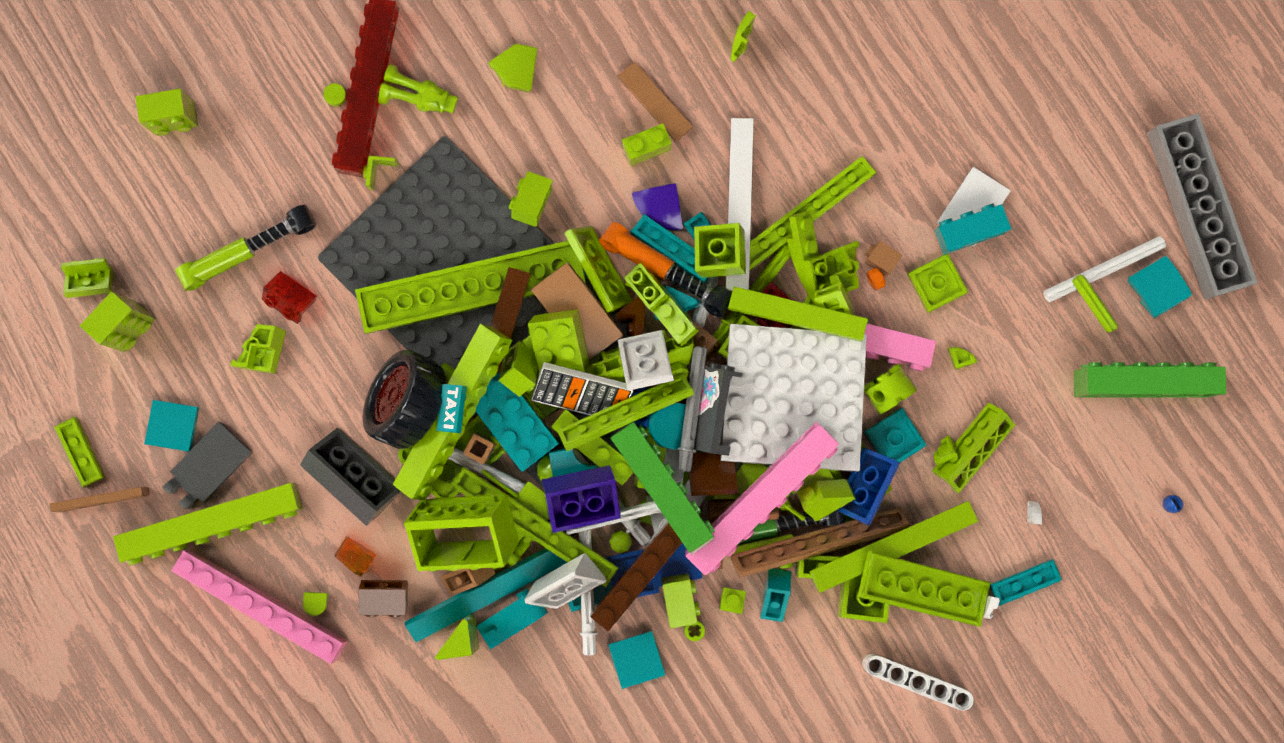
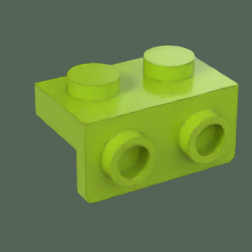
(87, 277)

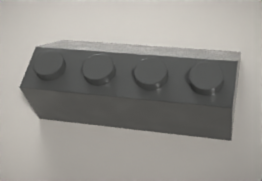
(350, 476)

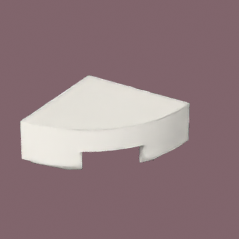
(1034, 513)
(992, 603)

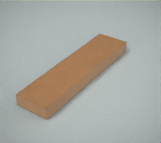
(655, 101)
(100, 499)

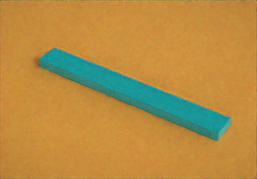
(483, 594)

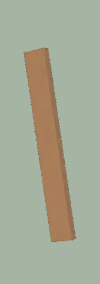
(818, 542)

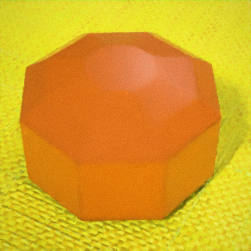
(876, 279)

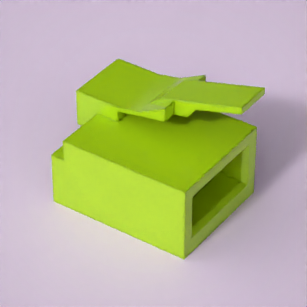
(834, 297)

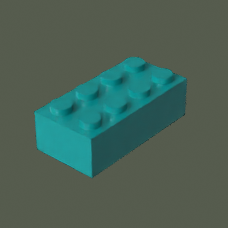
(515, 424)

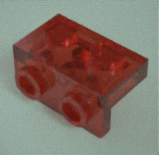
(287, 297)

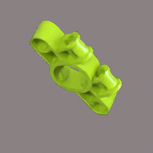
(612, 367)

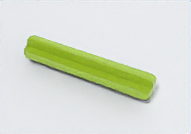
(1095, 303)

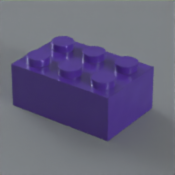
(581, 498)

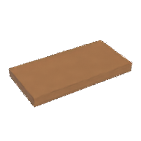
(567, 291)

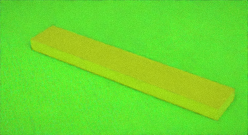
(798, 314)
(625, 412)

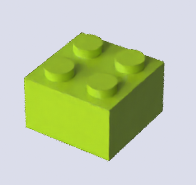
(166, 111)
(720, 250)
(859, 608)

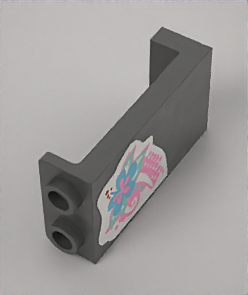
(712, 408)

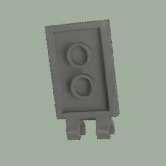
(207, 465)

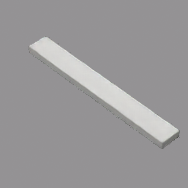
(741, 189)

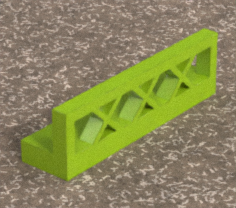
(972, 444)

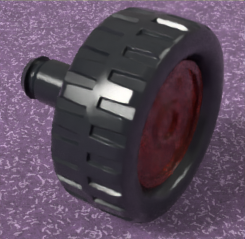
(403, 399)

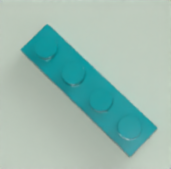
(667, 244)

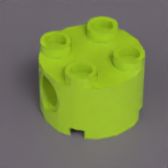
(889, 389)

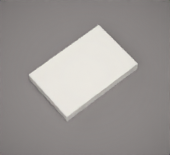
(973, 194)
(645, 360)

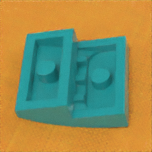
(1160, 287)

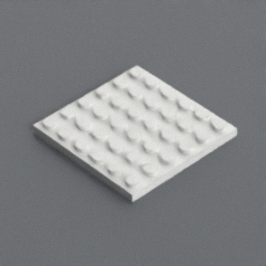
(787, 387)

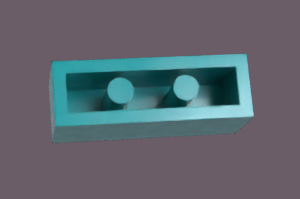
(972, 228)

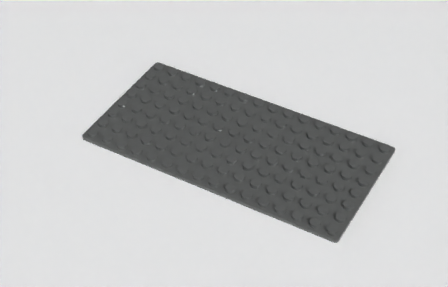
(435, 220)

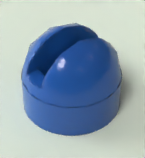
(1169, 505)

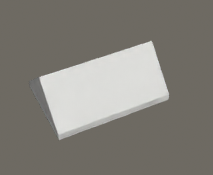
(565, 583)

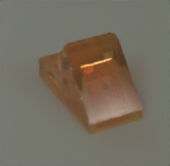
(355, 556)

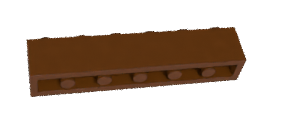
(636, 577)

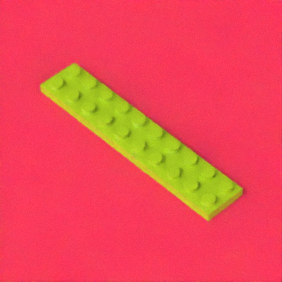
(456, 287)

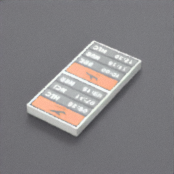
(577, 390)

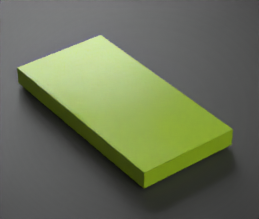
(599, 268)

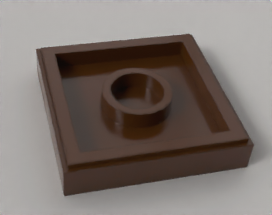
(712, 475)

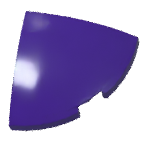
(660, 205)

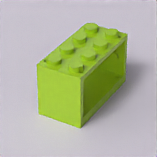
(459, 513)

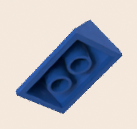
(869, 485)

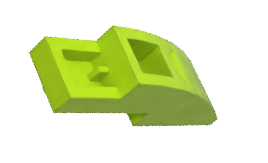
(804, 253)
(661, 304)

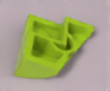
(844, 263)
(261, 349)

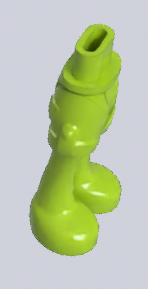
(429, 95)

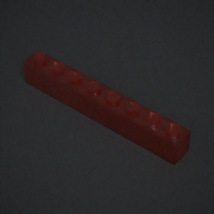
(367, 76)

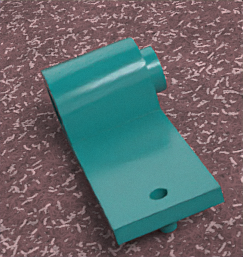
(510, 620)

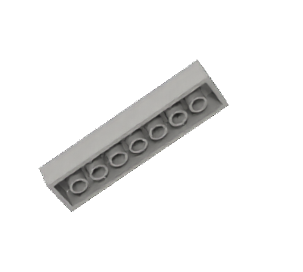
(1201, 206)

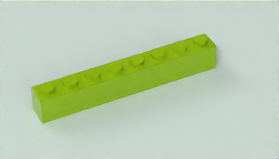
(475, 371)
(208, 522)

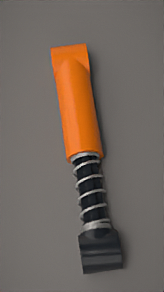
(618, 240)

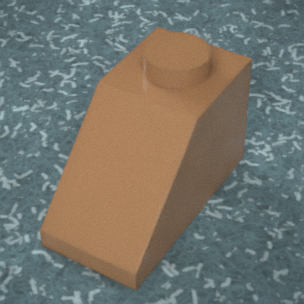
(465, 579)

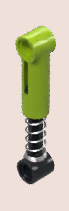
(196, 273)

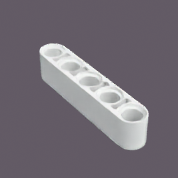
(928, 684)

